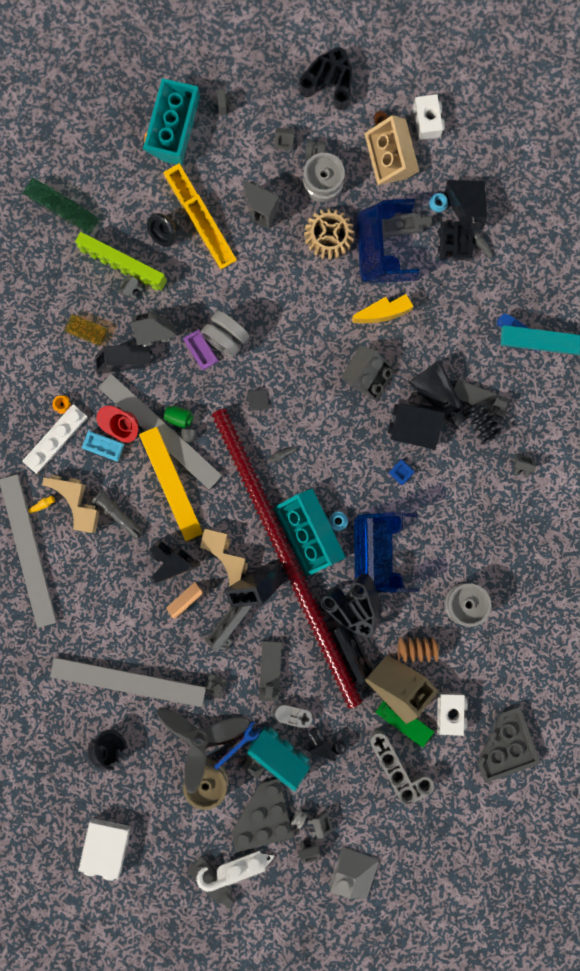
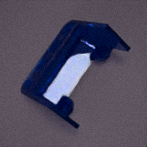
(373, 264)
(375, 551)

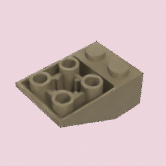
(401, 688)

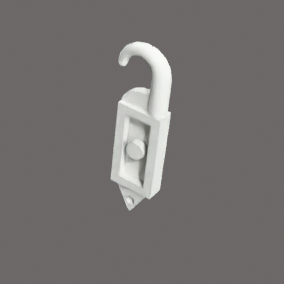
(236, 870)

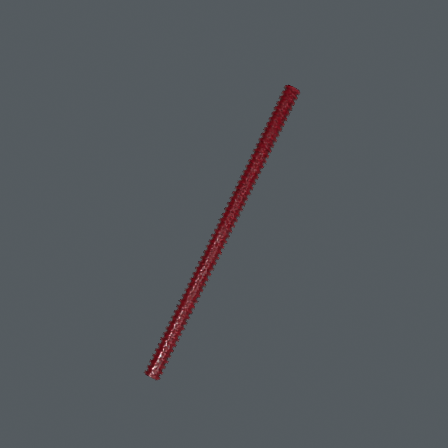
(290, 565)

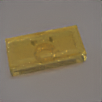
(86, 330)

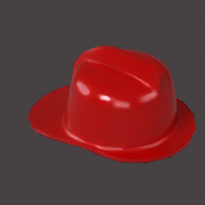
(118, 423)

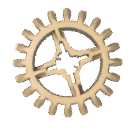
(340, 223)

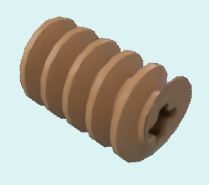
(418, 649)

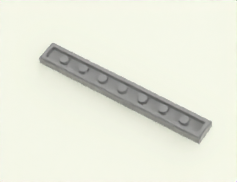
(174, 443)
(28, 551)
(128, 682)

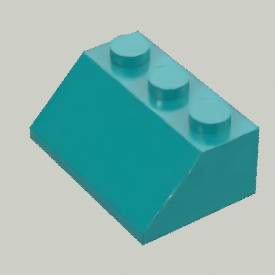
(279, 757)

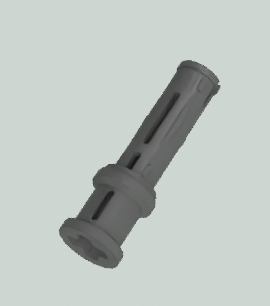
(110, 508)

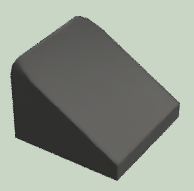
(258, 400)

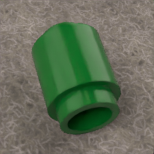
(178, 416)

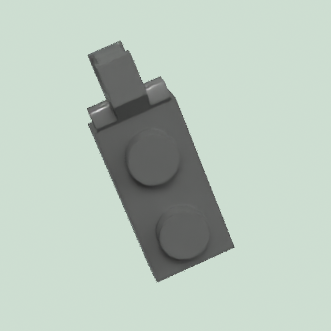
(405, 225)
(218, 895)

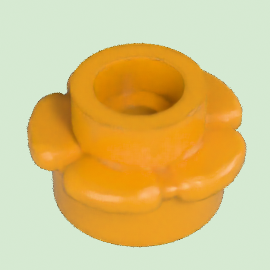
(61, 399)

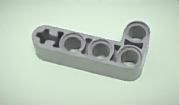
(395, 766)

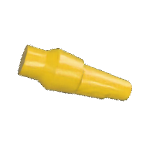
(43, 503)

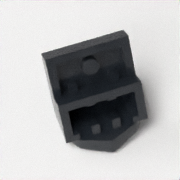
(174, 562)

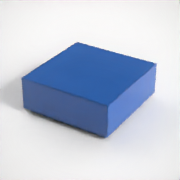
(401, 472)

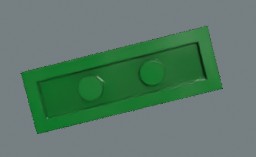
(414, 729)

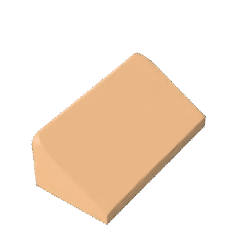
(184, 600)

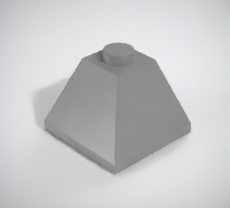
(353, 874)

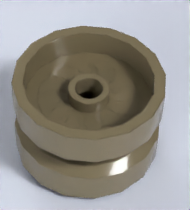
(209, 796)

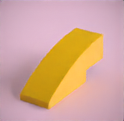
(384, 311)

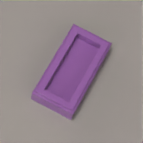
(200, 350)

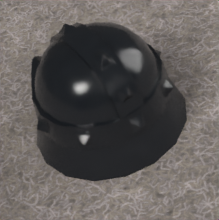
(104, 749)

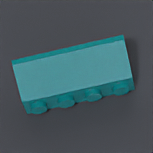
(172, 121)
(309, 532)

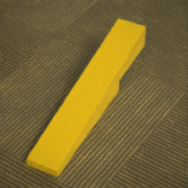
(199, 216)
(171, 483)

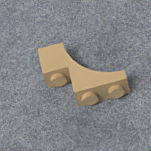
(84, 518)
(216, 544)

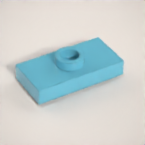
(103, 446)

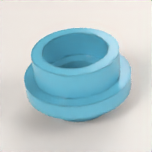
(438, 197)
(334, 526)

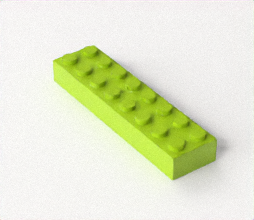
(120, 261)

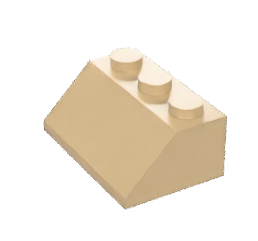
(391, 150)

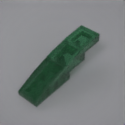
(60, 206)

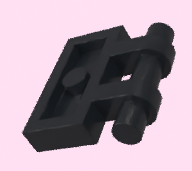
(462, 241)

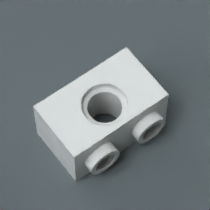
(428, 106)
(448, 725)

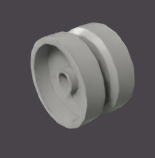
(323, 177)
(225, 334)
(479, 604)

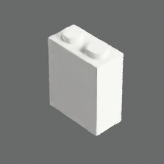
(104, 849)

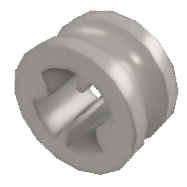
(299, 818)

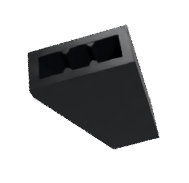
(468, 202)
(122, 358)
(255, 587)

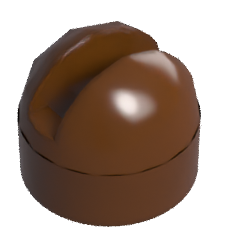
(380, 116)

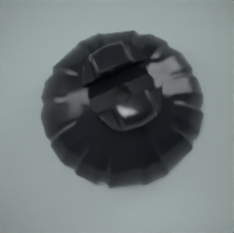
(163, 229)

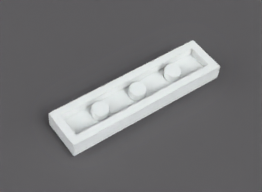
(55, 439)

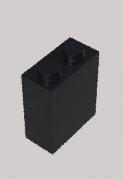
(416, 424)

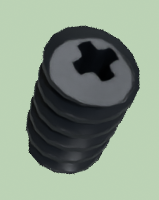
(483, 421)

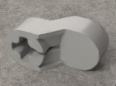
(282, 714)

